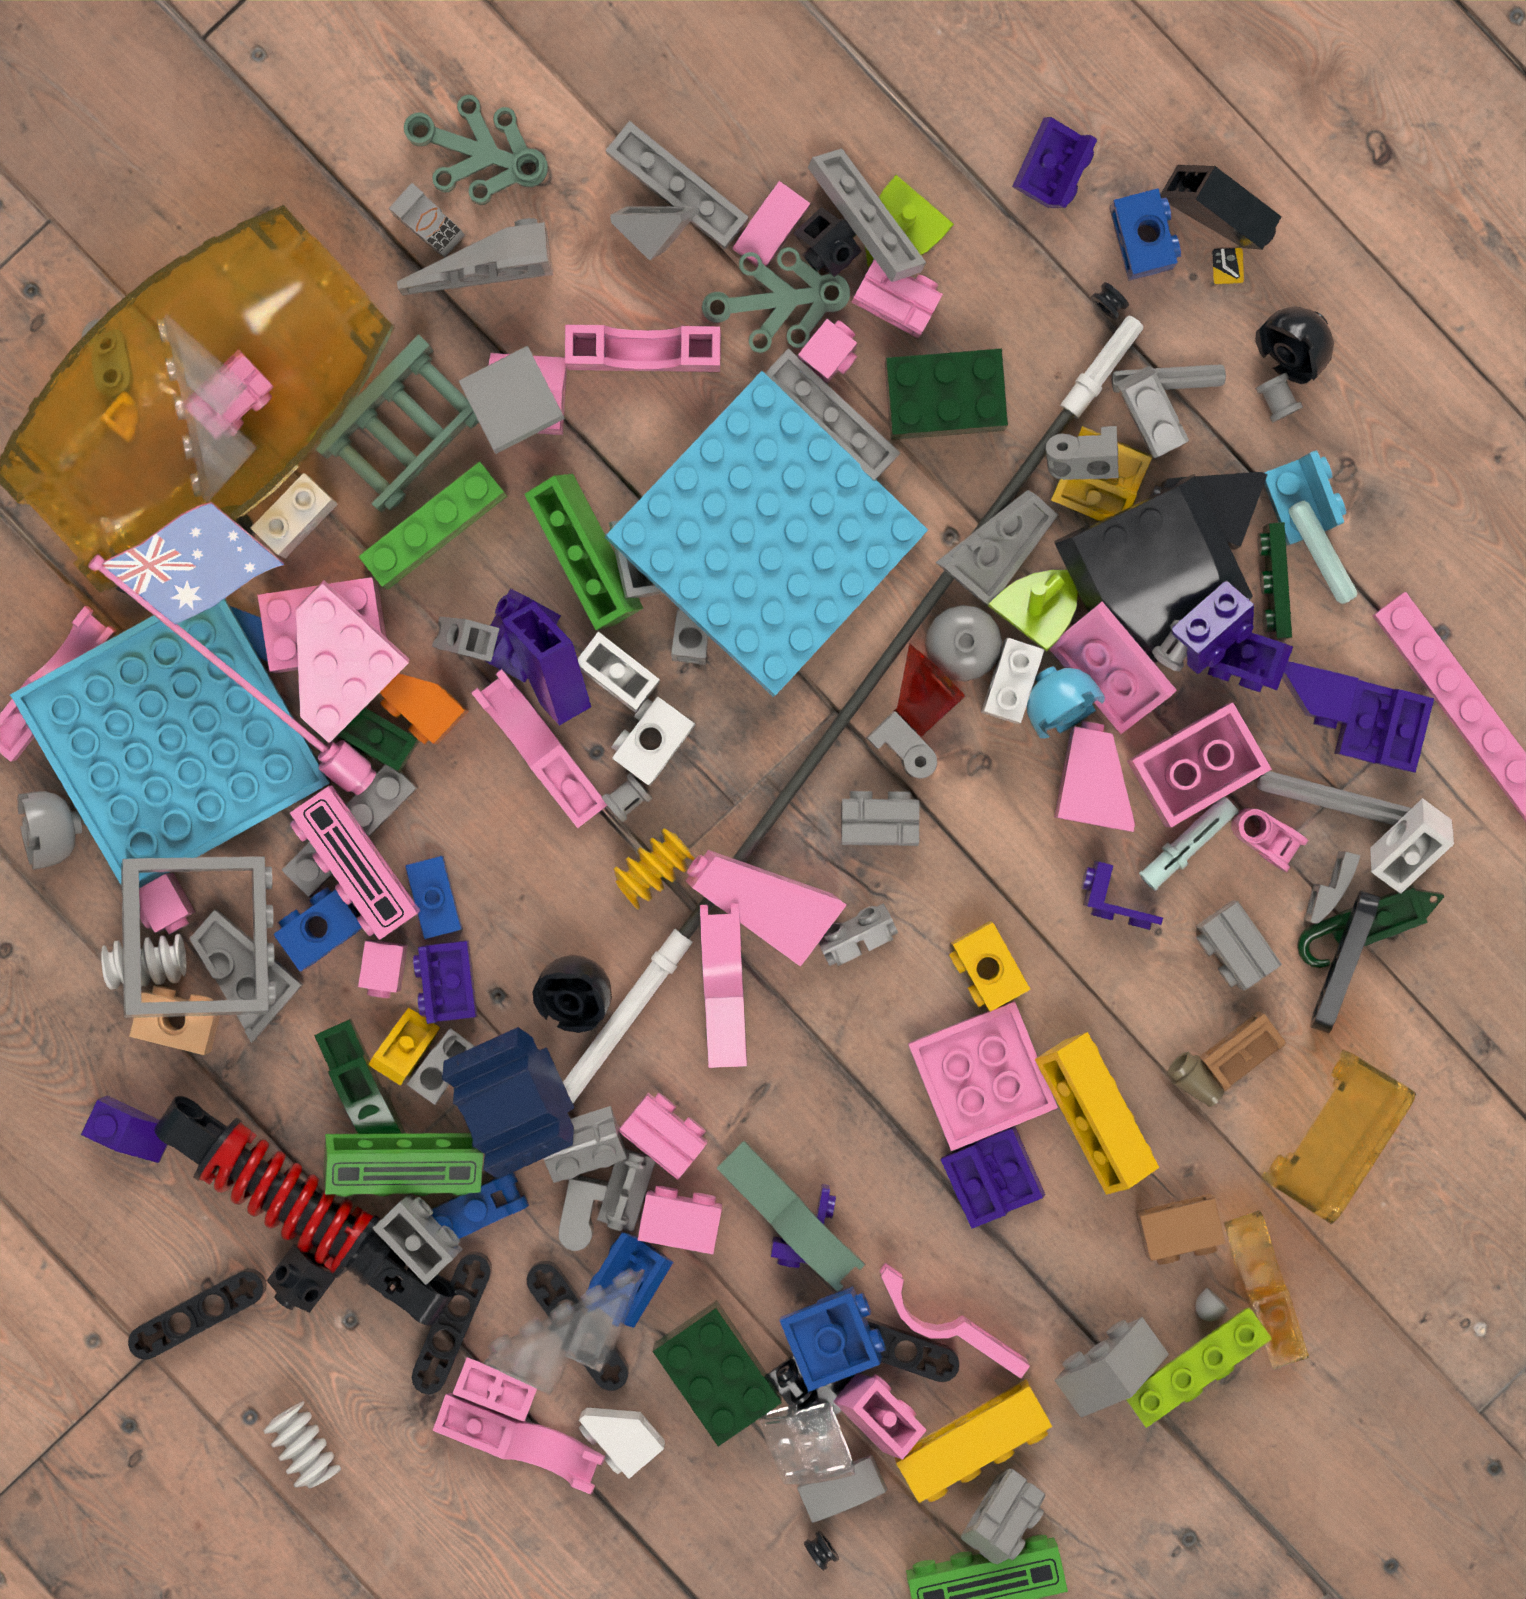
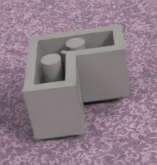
(1112, 1367)

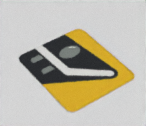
(1228, 266)

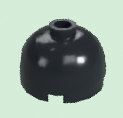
(1298, 342)
(573, 993)

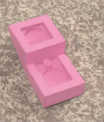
(772, 224)

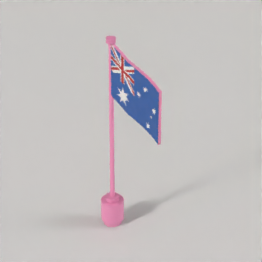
(195, 567)

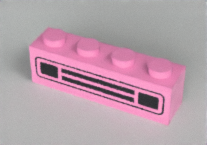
(354, 862)

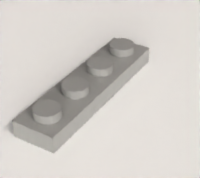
(676, 184)
(866, 215)
(833, 414)
(370, 809)

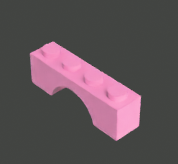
(639, 350)

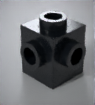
(827, 242)
(300, 1280)

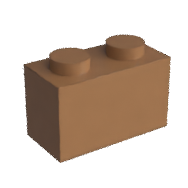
(1180, 1229)

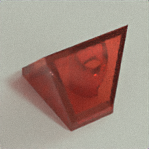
(925, 693)

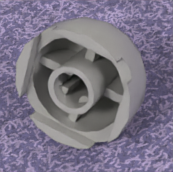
(963, 642)
(47, 828)

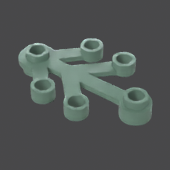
(482, 152)
(783, 299)

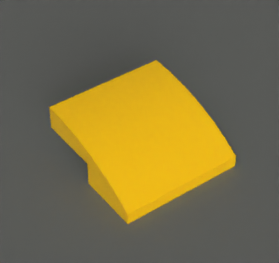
(1105, 496)

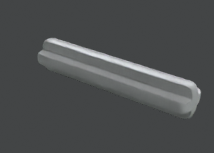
(1181, 376)

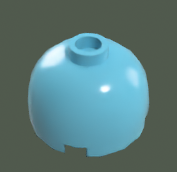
(1061, 699)

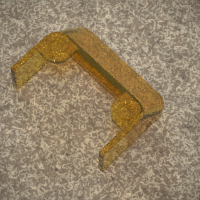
(1342, 1138)

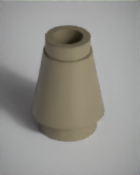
(1193, 1077)

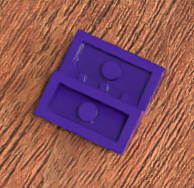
(1385, 727)
(992, 1177)

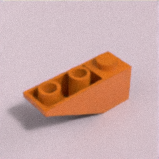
(424, 705)

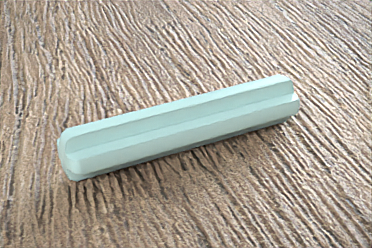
(1322, 552)

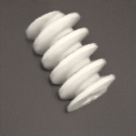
(155, 962)
(301, 1448)

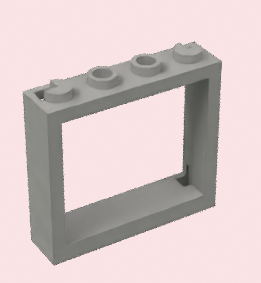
(131, 937)

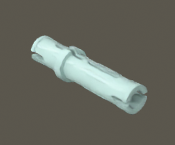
(1190, 841)

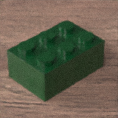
(946, 394)
(717, 1373)

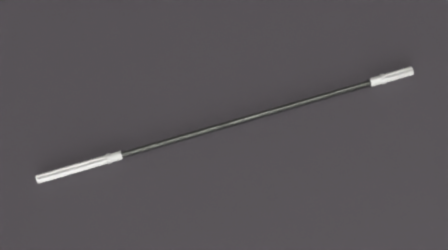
(666, 959)

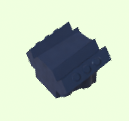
(511, 1101)

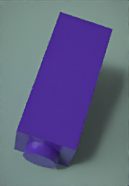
(548, 662)

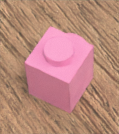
(830, 350)
(164, 904)
(382, 967)

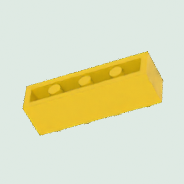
(1097, 1113)
(974, 1441)

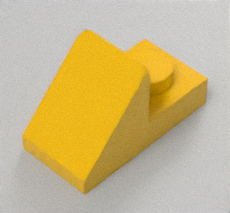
(404, 1046)

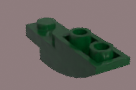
(357, 1082)

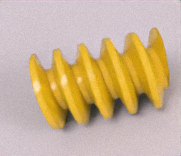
(653, 867)

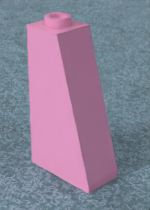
(770, 905)

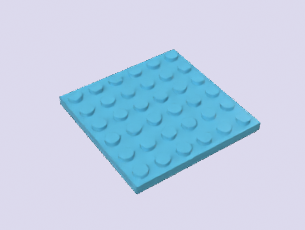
(766, 533)
(165, 743)

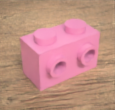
(880, 1415)

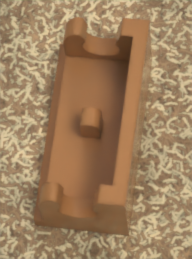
(1242, 1050)

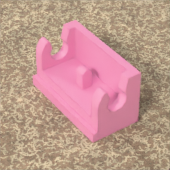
(494, 1389)

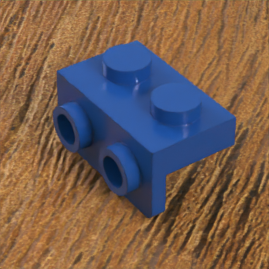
(631, 1253)

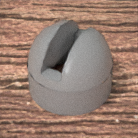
(1210, 1306)

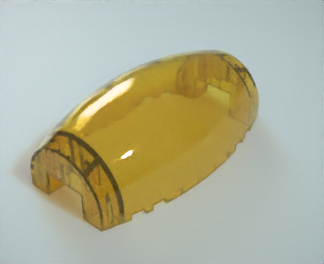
(104, 434)

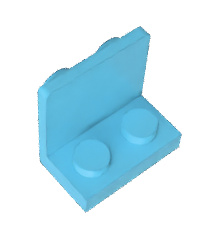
(1306, 481)

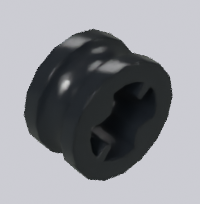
(1110, 300)
(821, 1550)

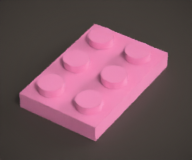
(1117, 664)

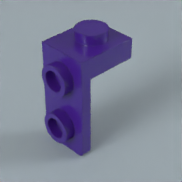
(1096, 883)
(780, 1248)

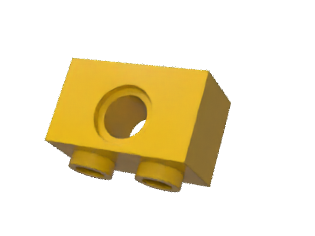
(1008, 979)

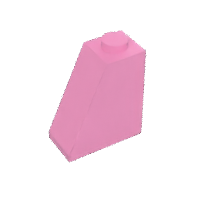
(1093, 781)

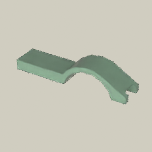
(789, 1215)

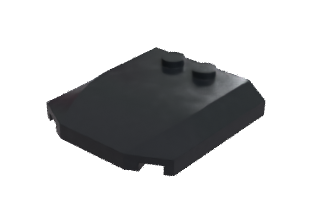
(1153, 561)

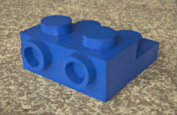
(833, 1338)

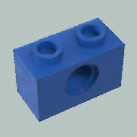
(1141, 257)
(304, 946)

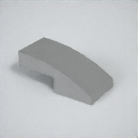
(1325, 898)
(839, 1495)

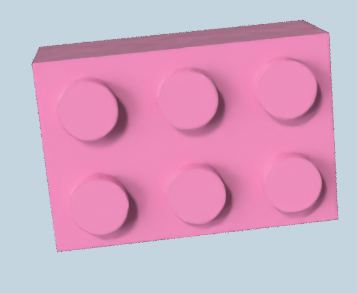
(279, 617)
(1199, 765)

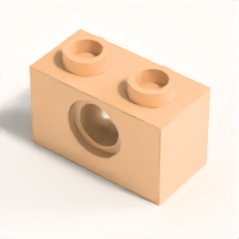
(195, 1035)

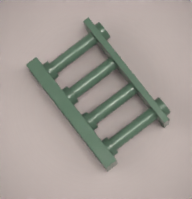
(389, 387)

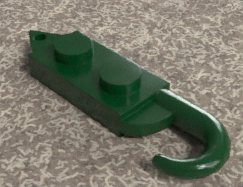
(1394, 915)

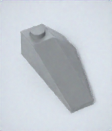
(501, 257)

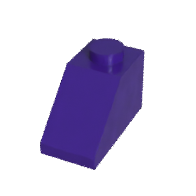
(1321, 693)
(124, 1129)

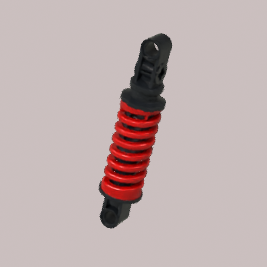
(341, 1238)

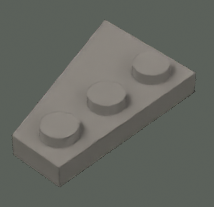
(999, 547)
(230, 961)

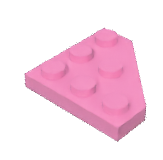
(339, 661)

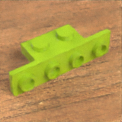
(1198, 1366)

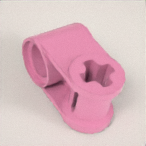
(1273, 841)

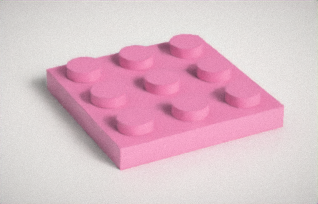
(982, 1075)

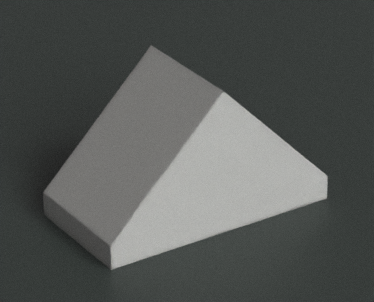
(652, 227)

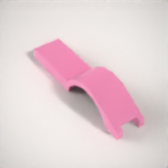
(84, 636)
(540, 749)
(723, 988)
(961, 1326)
(518, 1440)

